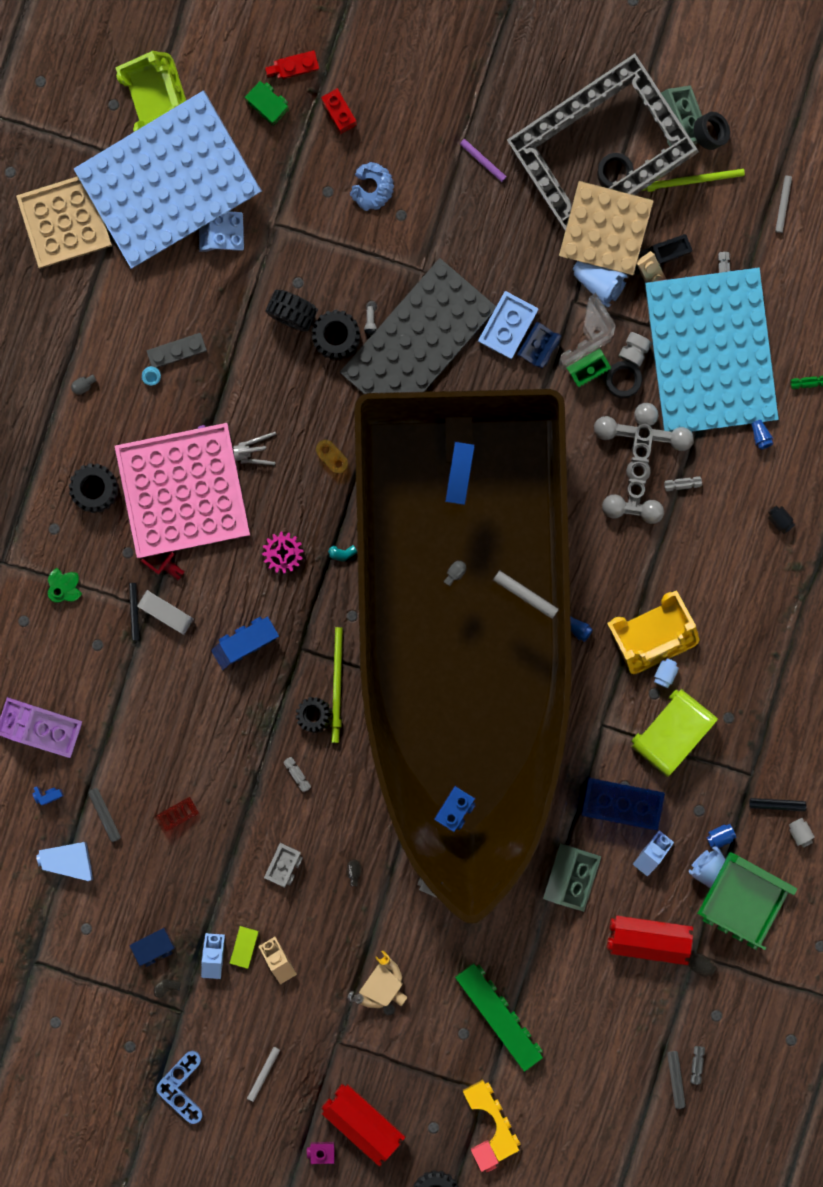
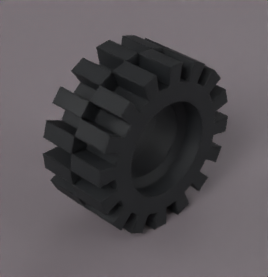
(303, 712)

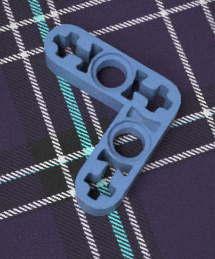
(174, 1085)

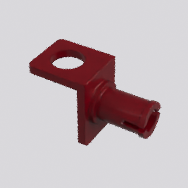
(167, 566)

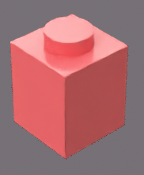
(485, 1156)

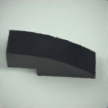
(668, 250)

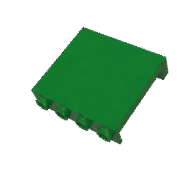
(744, 900)

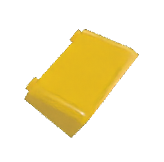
(655, 634)

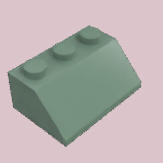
(685, 107)
(572, 877)

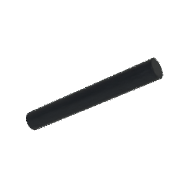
(134, 611)

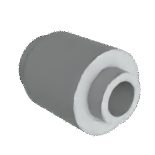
(801, 832)

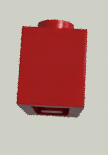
(338, 111)

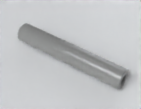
(525, 594)

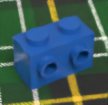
(454, 809)

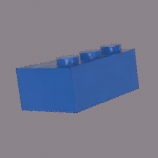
(244, 641)

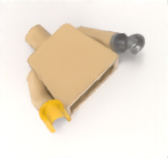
(381, 986)

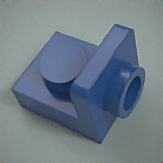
(51, 795)

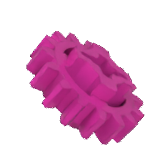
(274, 553)

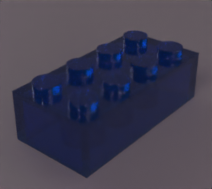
(622, 804)

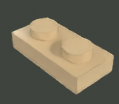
(650, 268)

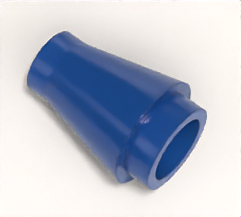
(762, 437)
(580, 629)

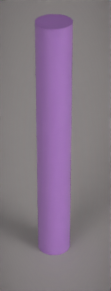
(484, 161)

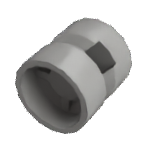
(635, 348)

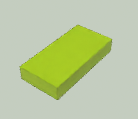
(244, 947)

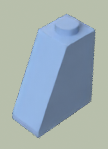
(67, 860)

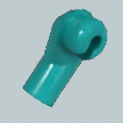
(342, 555)

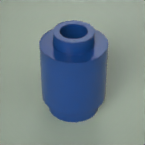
(721, 836)

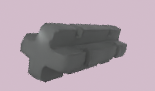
(697, 1065)

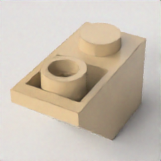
(277, 960)

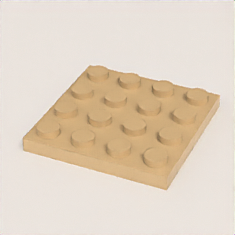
(62, 222)
(606, 227)

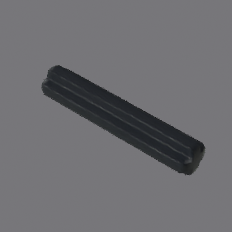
(775, 804)

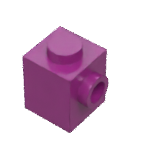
(321, 1152)

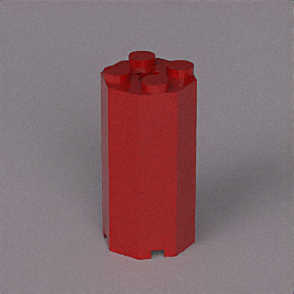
(650, 940)
(362, 1124)

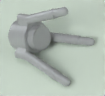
(243, 451)

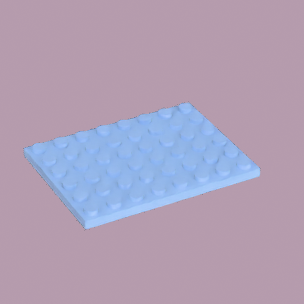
(167, 179)

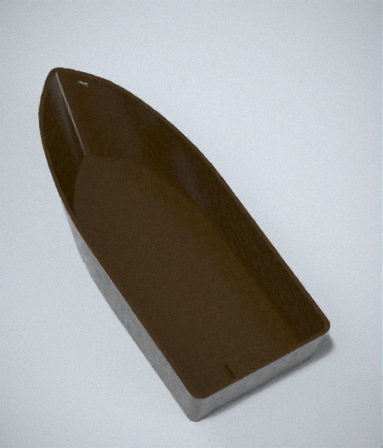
(464, 675)

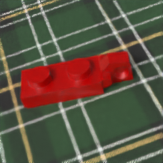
(293, 65)

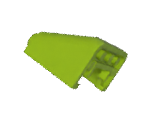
(152, 85)
(674, 732)

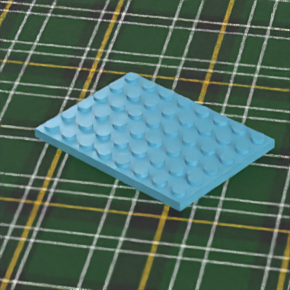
(711, 350)

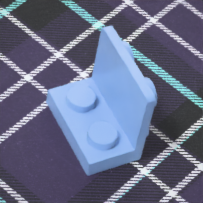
(223, 233)

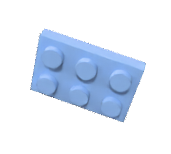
(508, 325)

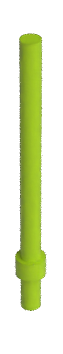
(695, 179)
(336, 722)

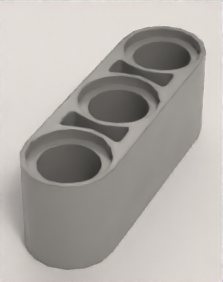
(165, 612)

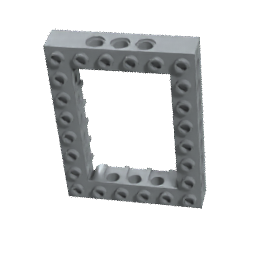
(582, 102)

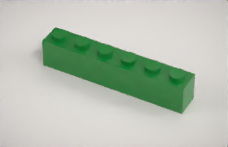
(498, 1016)

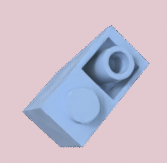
(653, 853)
(212, 956)

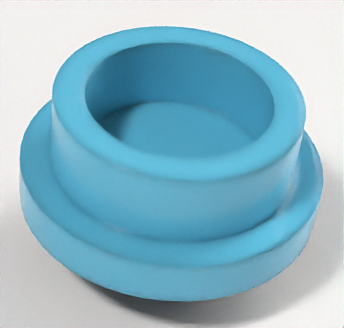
(151, 376)

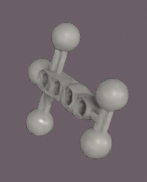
(646, 416)

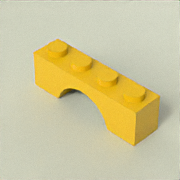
(480, 1097)

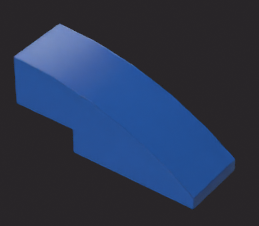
(459, 473)

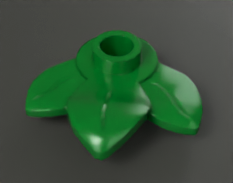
(65, 584)

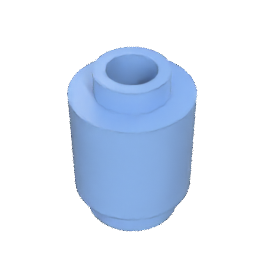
(666, 673)

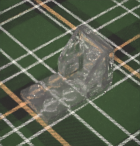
(595, 319)

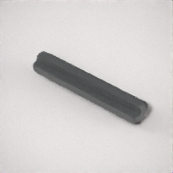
(104, 815)
(676, 1079)

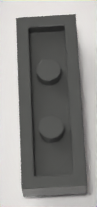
(176, 350)

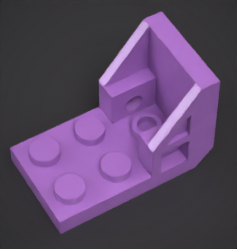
(39, 727)

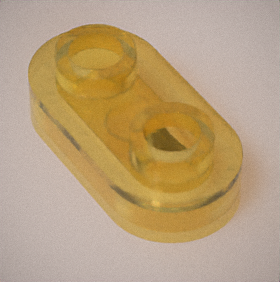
(332, 456)

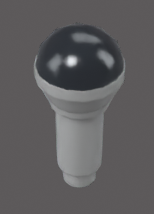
(370, 327)

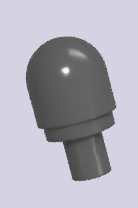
(83, 384)
(455, 572)

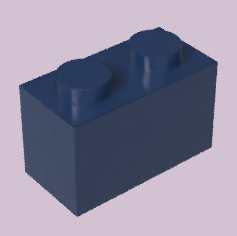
(153, 946)

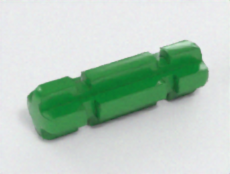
(806, 382)

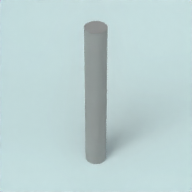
(783, 204)
(263, 1074)

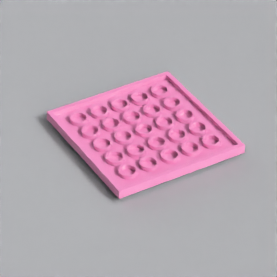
(182, 490)

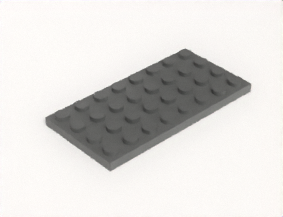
(420, 334)

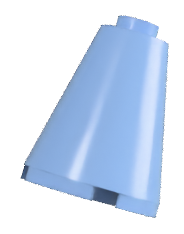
(600, 280)
(708, 866)

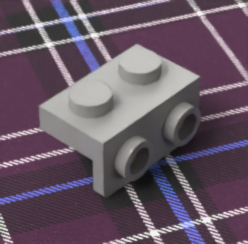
(283, 864)

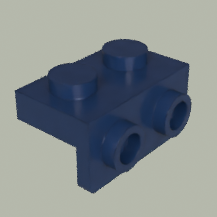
(539, 345)

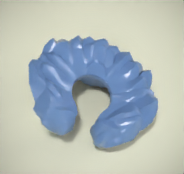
(381, 194)

